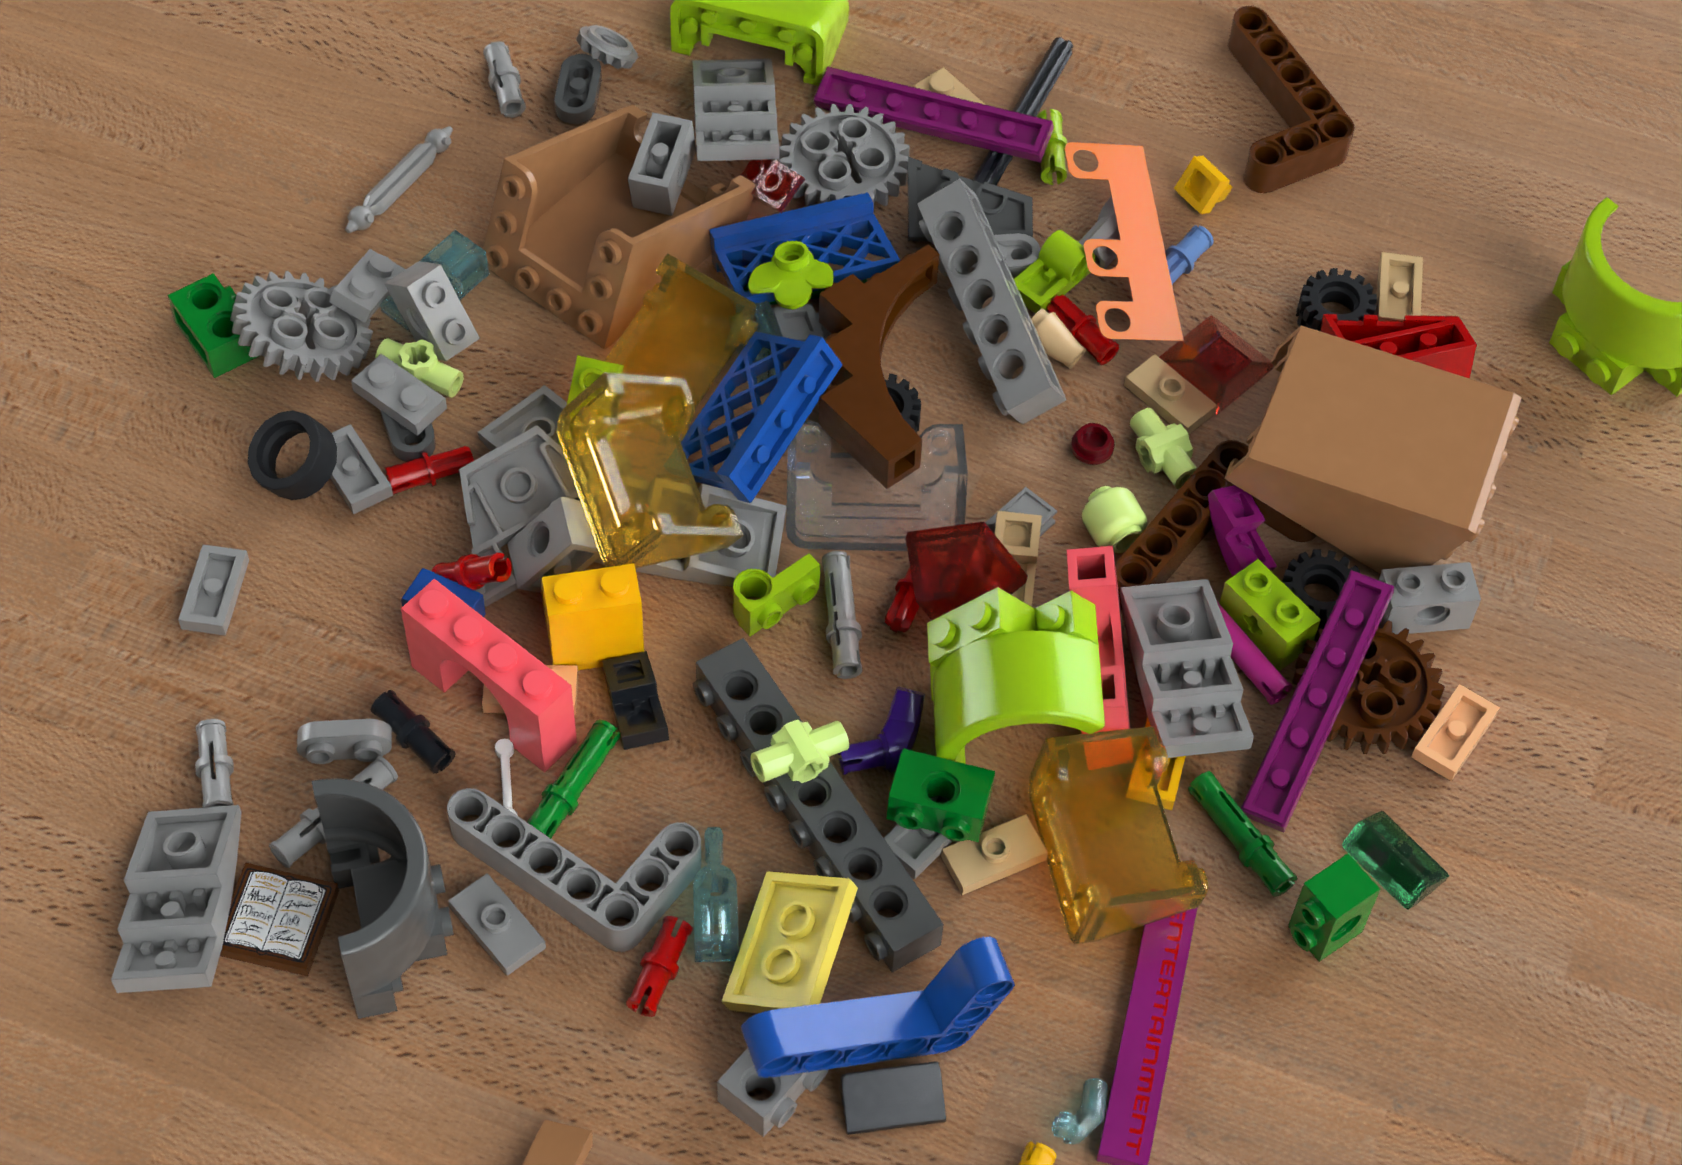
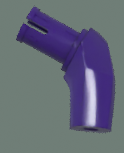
(897, 733)

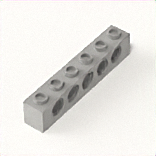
(1037, 385)

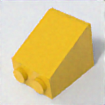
(593, 615)

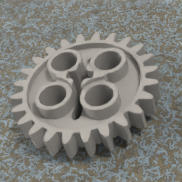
(859, 160)
(298, 327)

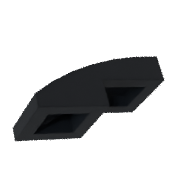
(635, 700)

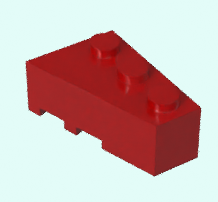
(1430, 340)

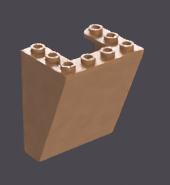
(575, 240)
(1376, 450)

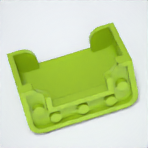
(802, 28)

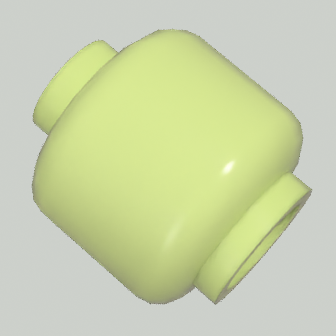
(1114, 517)

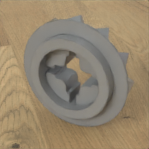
(607, 46)

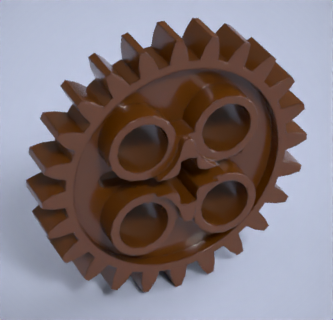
(1375, 689)

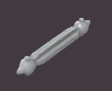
(399, 179)

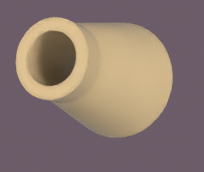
(1057, 339)

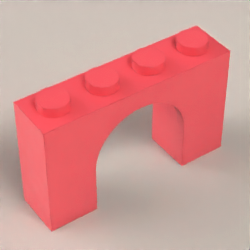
(1095, 579)
(452, 638)

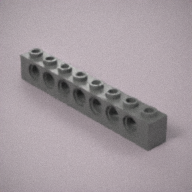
(894, 939)

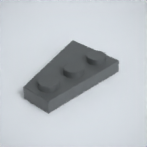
(1004, 209)

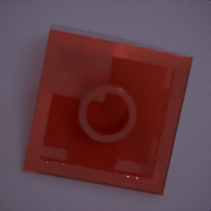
(1217, 362)
(959, 565)

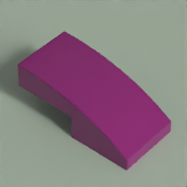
(1235, 526)

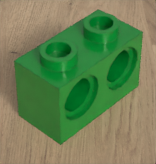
(203, 316)

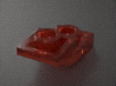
(774, 183)

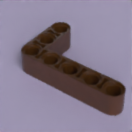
(1318, 125)
(1191, 510)

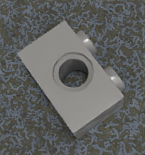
(662, 164)
(432, 309)
(552, 544)
(1431, 597)

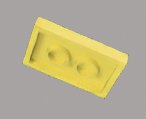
(789, 942)

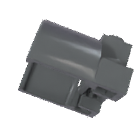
(392, 896)

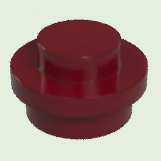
(1092, 444)

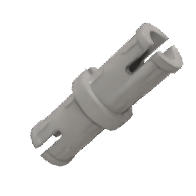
(504, 79)
(213, 742)

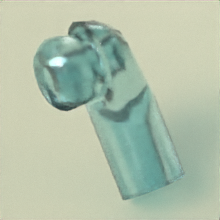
(1087, 1118)

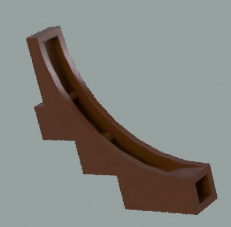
(858, 404)

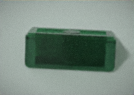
(1394, 859)

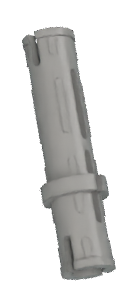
(842, 630)
(294, 843)

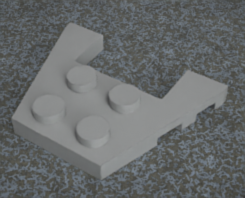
(509, 491)

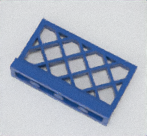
(817, 226)
(770, 424)

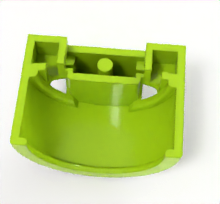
(1610, 325)
(1013, 666)

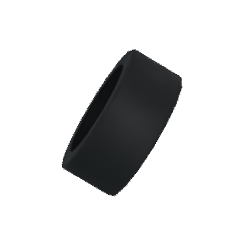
(270, 439)

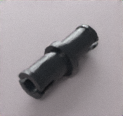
(413, 731)

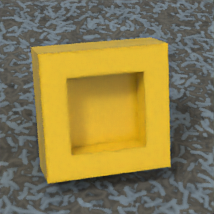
(1203, 185)

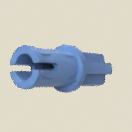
(1187, 251)

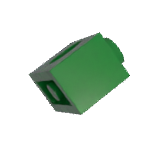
(926, 776)
(1333, 907)

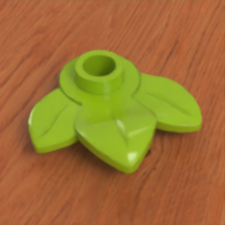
(791, 275)

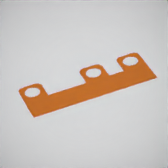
(1140, 246)

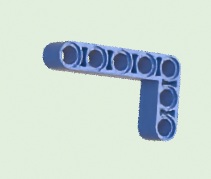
(885, 1025)

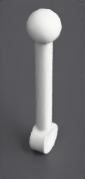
(504, 750)

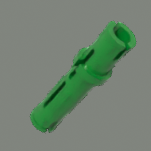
(562, 796)
(1253, 847)

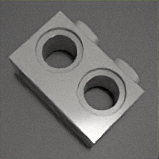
(763, 1115)

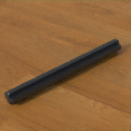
(1029, 104)

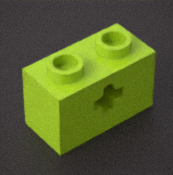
(1269, 613)

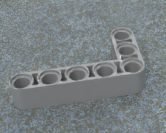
(574, 875)

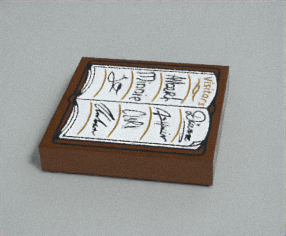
(278, 918)

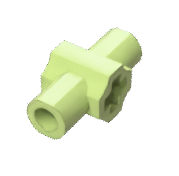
(421, 362)
(1163, 447)
(799, 751)

